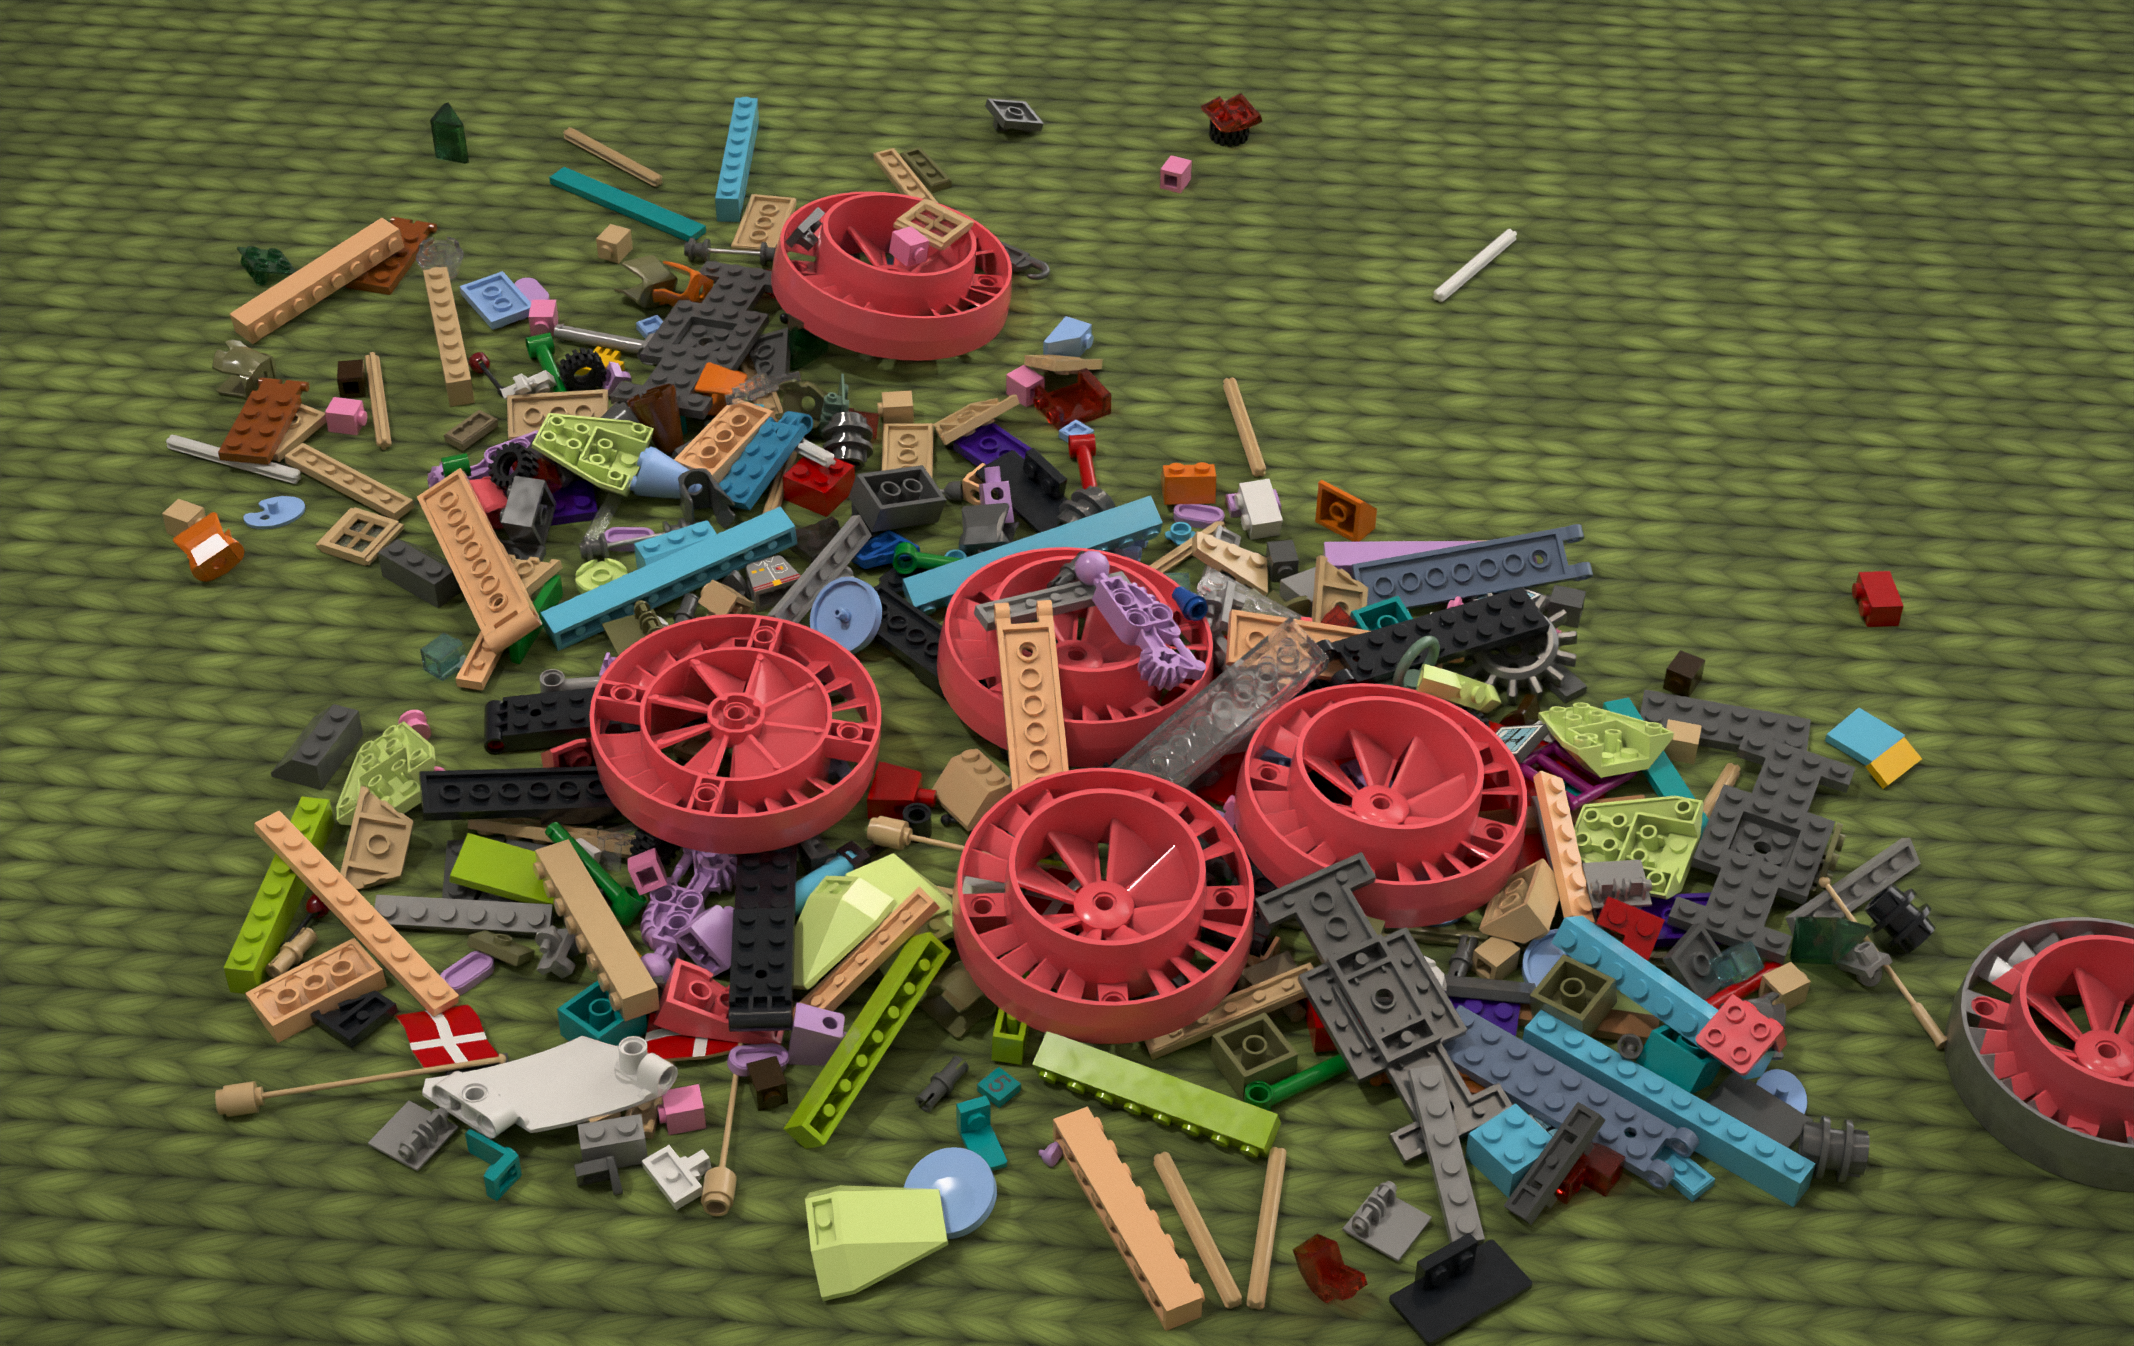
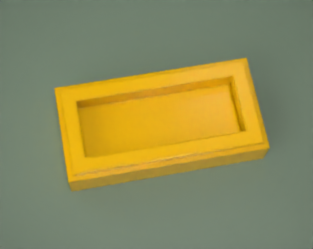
(1893, 763)

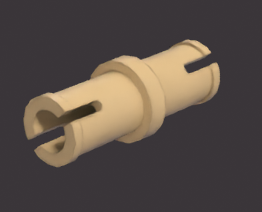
(291, 952)

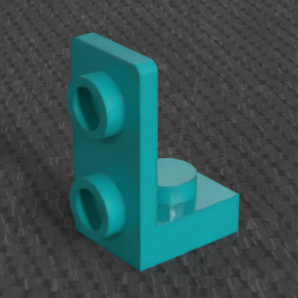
(975, 1130)
(504, 1163)

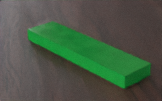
(547, 598)

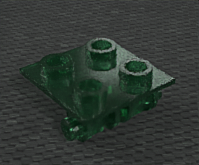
(262, 262)

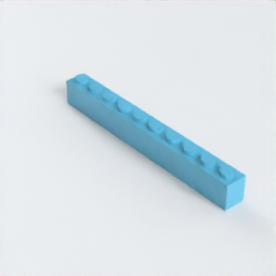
(1100, 531)
(670, 577)
(1719, 1134)

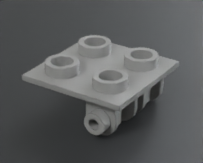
(1619, 880)
(414, 1134)
(1387, 1222)

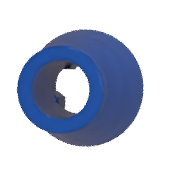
(1191, 605)

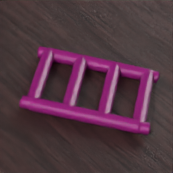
(1589, 792)

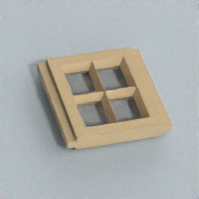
(935, 223)
(359, 536)

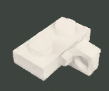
(535, 384)
(677, 1176)

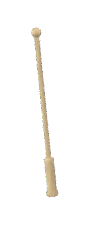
(1916, 1008)

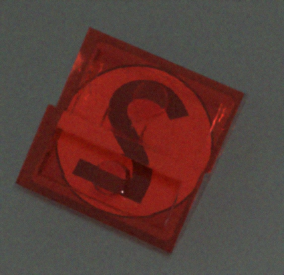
(1232, 114)

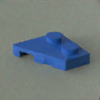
(880, 550)

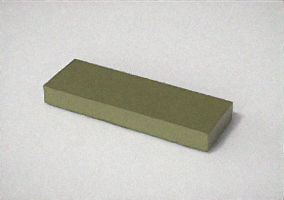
(926, 170)

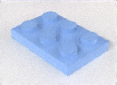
(496, 300)

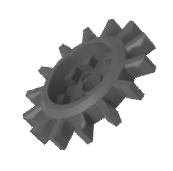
(1527, 669)

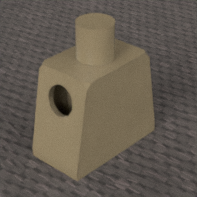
(1270, 968)

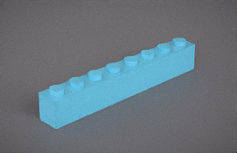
(737, 160)
(1642, 981)

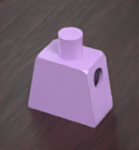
(993, 481)
(709, 938)
(814, 1035)

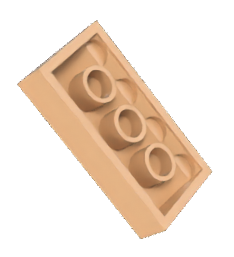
(724, 439)
(315, 985)

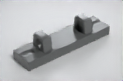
(1555, 1163)

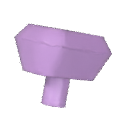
(1051, 1154)

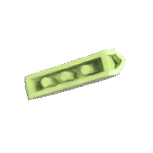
(1458, 689)

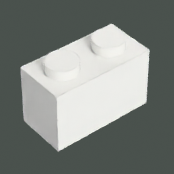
(1258, 509)

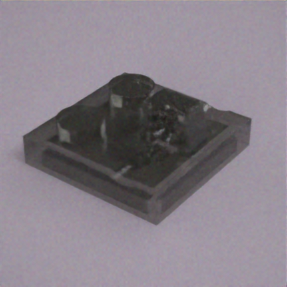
(815, 538)

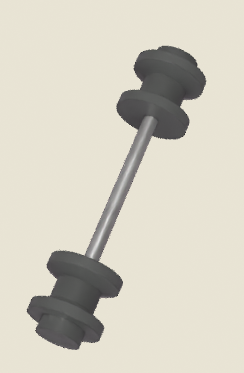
(704, 250)
(589, 549)

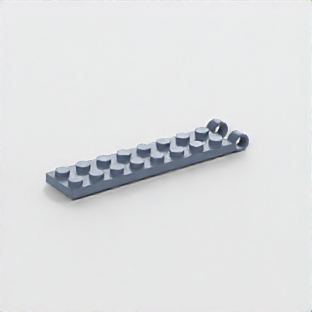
(1473, 569)
(1553, 1089)

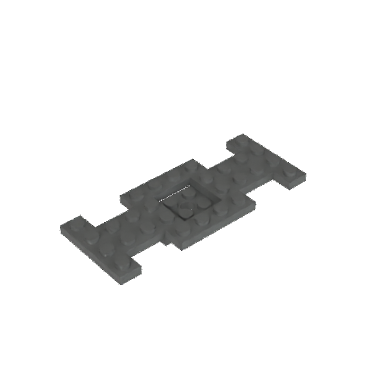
(720, 334)
(1774, 821)
(1367, 964)

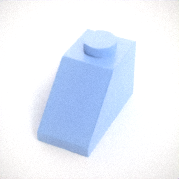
(1069, 338)

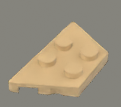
(1061, 364)
(972, 416)
(1335, 588)
(376, 843)

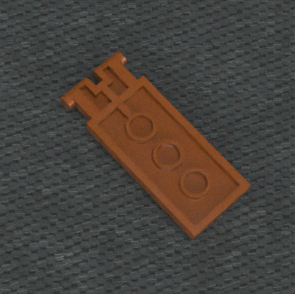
(387, 274)
(263, 421)

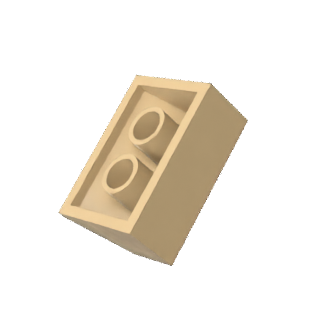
(971, 787)
(1523, 905)

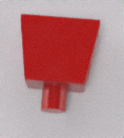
(895, 789)

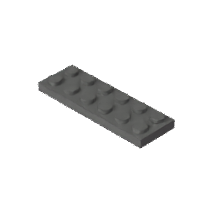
(1724, 724)

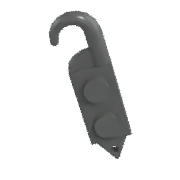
(1022, 261)

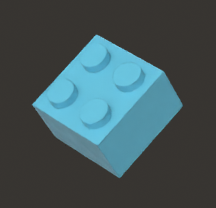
(1506, 1147)

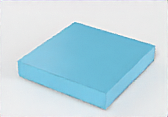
(1863, 736)

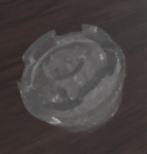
(440, 254)

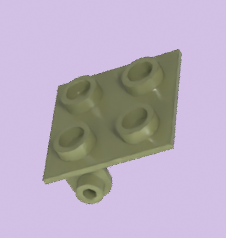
(632, 628)

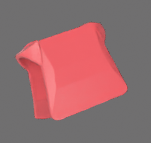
(491, 499)

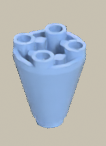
(659, 476)

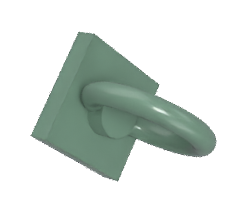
(1409, 678)

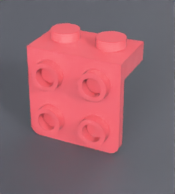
(1740, 1035)

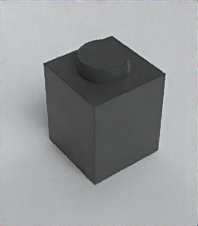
(1281, 559)
(1568, 599)

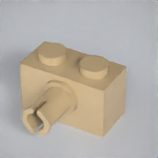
(724, 600)

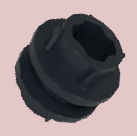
(1900, 918)

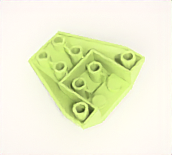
(595, 448)
(1606, 740)
(388, 770)
(1656, 830)
(899, 882)
(833, 923)
(870, 1234)

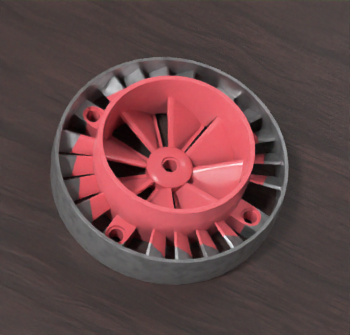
(2054, 1103)

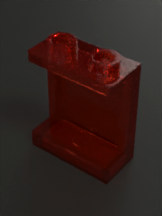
(1078, 401)

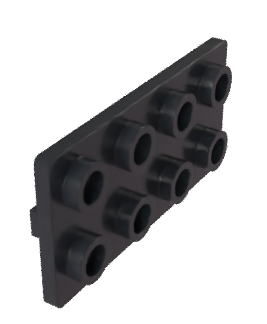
(1034, 486)
(1458, 1287)

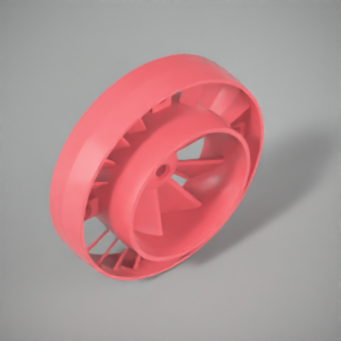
(891, 308)
(1101, 690)
(760, 698)
(1405, 832)
(1132, 927)

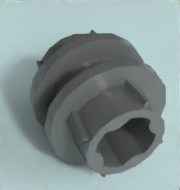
(849, 438)
(1084, 504)
(1834, 1149)

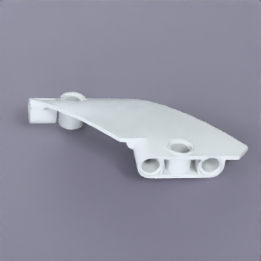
(554, 1086)

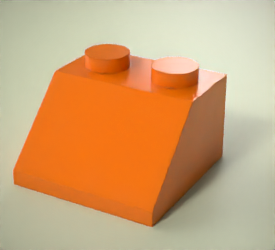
(1188, 483)
(1344, 513)

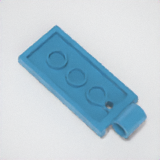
(764, 458)

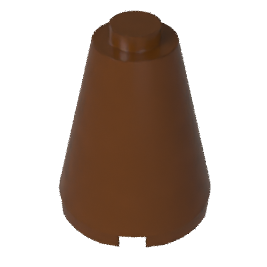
(660, 411)

